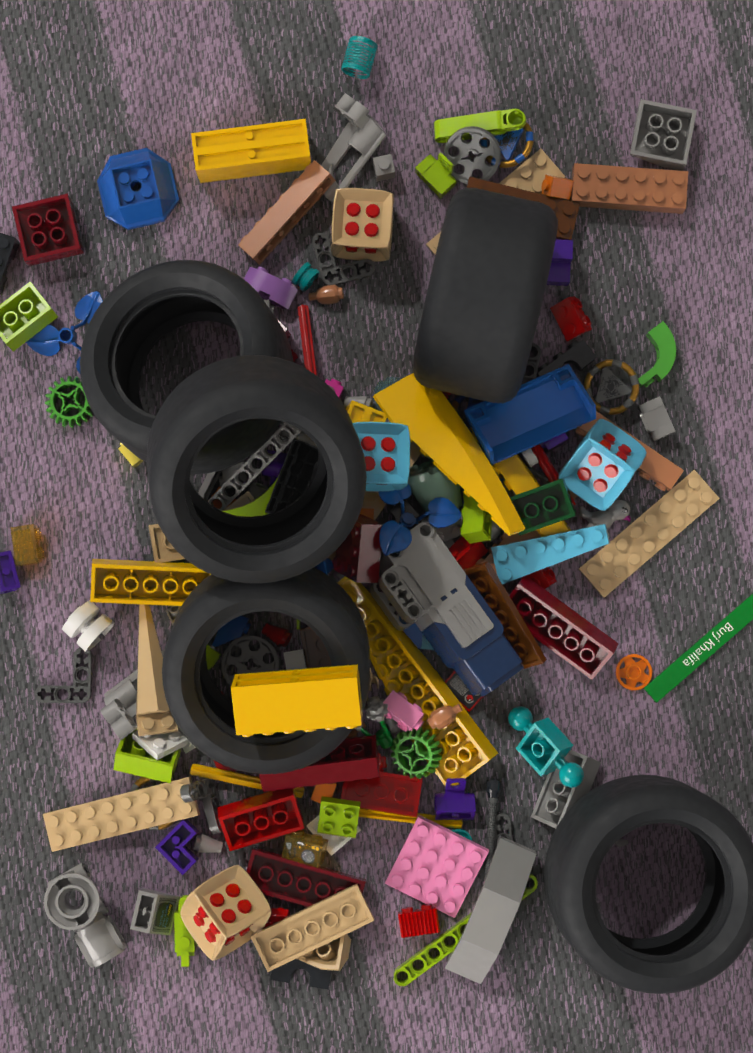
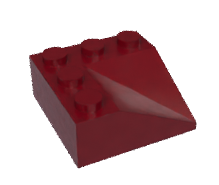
(47, 229)
(360, 552)

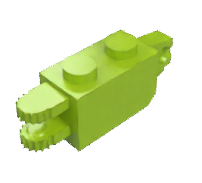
(184, 943)

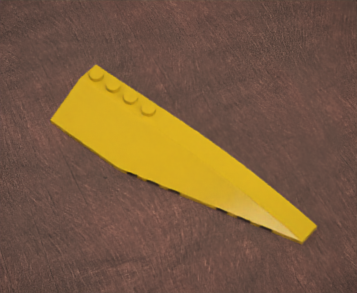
(409, 672)

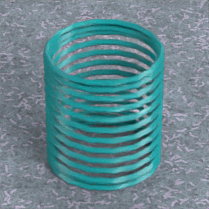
(357, 55)

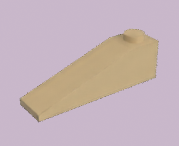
(329, 956)

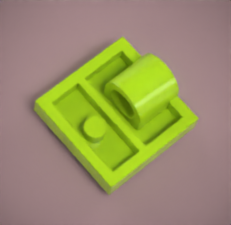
(338, 817)

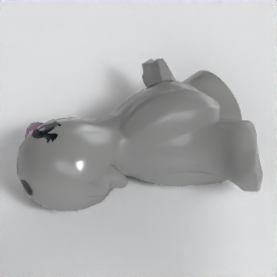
(617, 511)

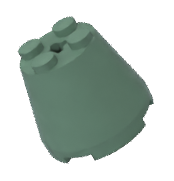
(430, 483)

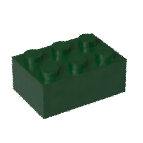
(544, 505)

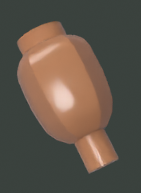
(327, 294)
(443, 716)

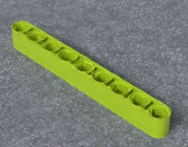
(443, 949)

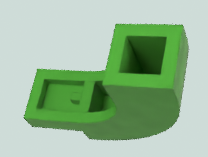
(665, 347)

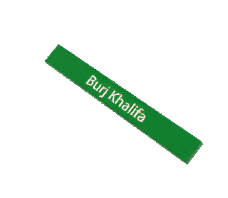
(701, 650)

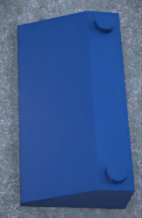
(535, 415)

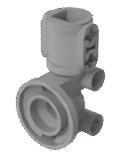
(96, 933)

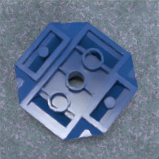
(142, 207)

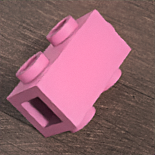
(403, 712)

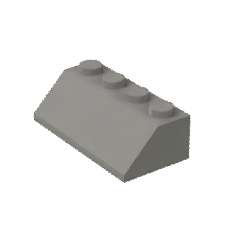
(557, 798)

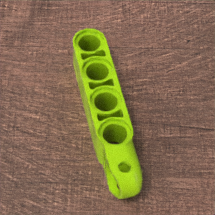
(494, 122)

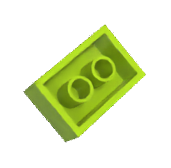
(24, 316)
(137, 761)

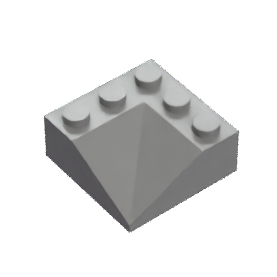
(663, 134)

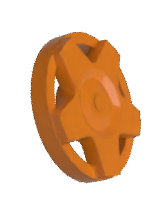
(633, 672)

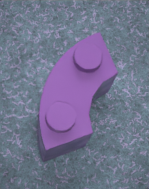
(271, 288)

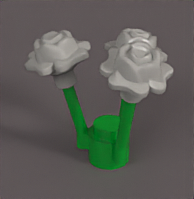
(376, 710)

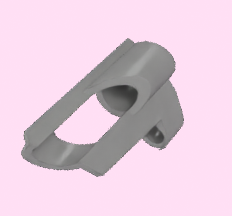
(360, 132)
(121, 705)

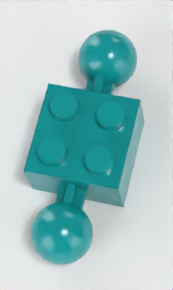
(545, 747)

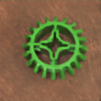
(66, 409)
(430, 753)

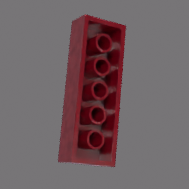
(562, 628)
(350, 761)
(296, 880)

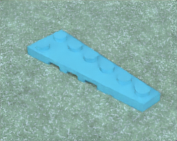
(534, 554)

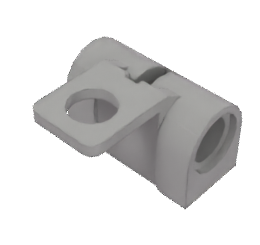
(656, 419)

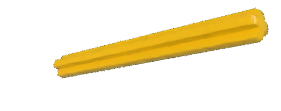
(233, 777)
(400, 818)

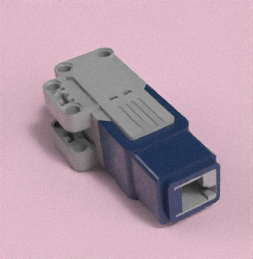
(439, 597)

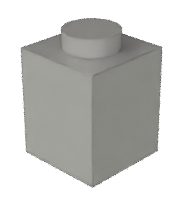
(384, 167)

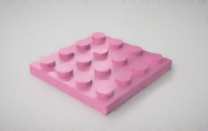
(436, 866)

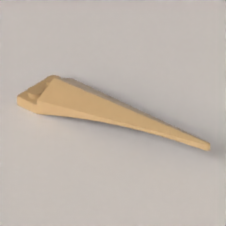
(151, 706)

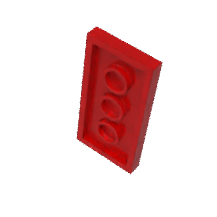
(385, 793)

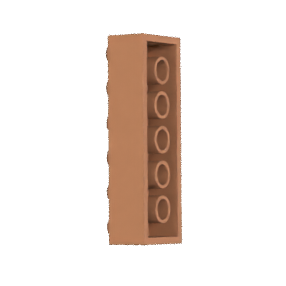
(629, 188)

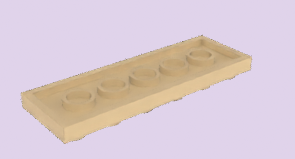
(312, 927)

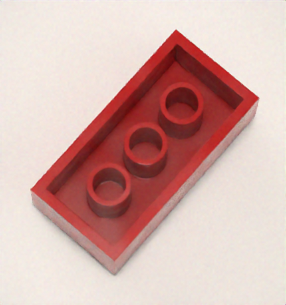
(260, 818)

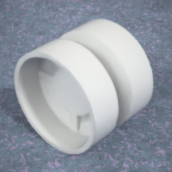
(84, 622)

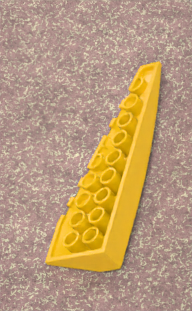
(448, 441)

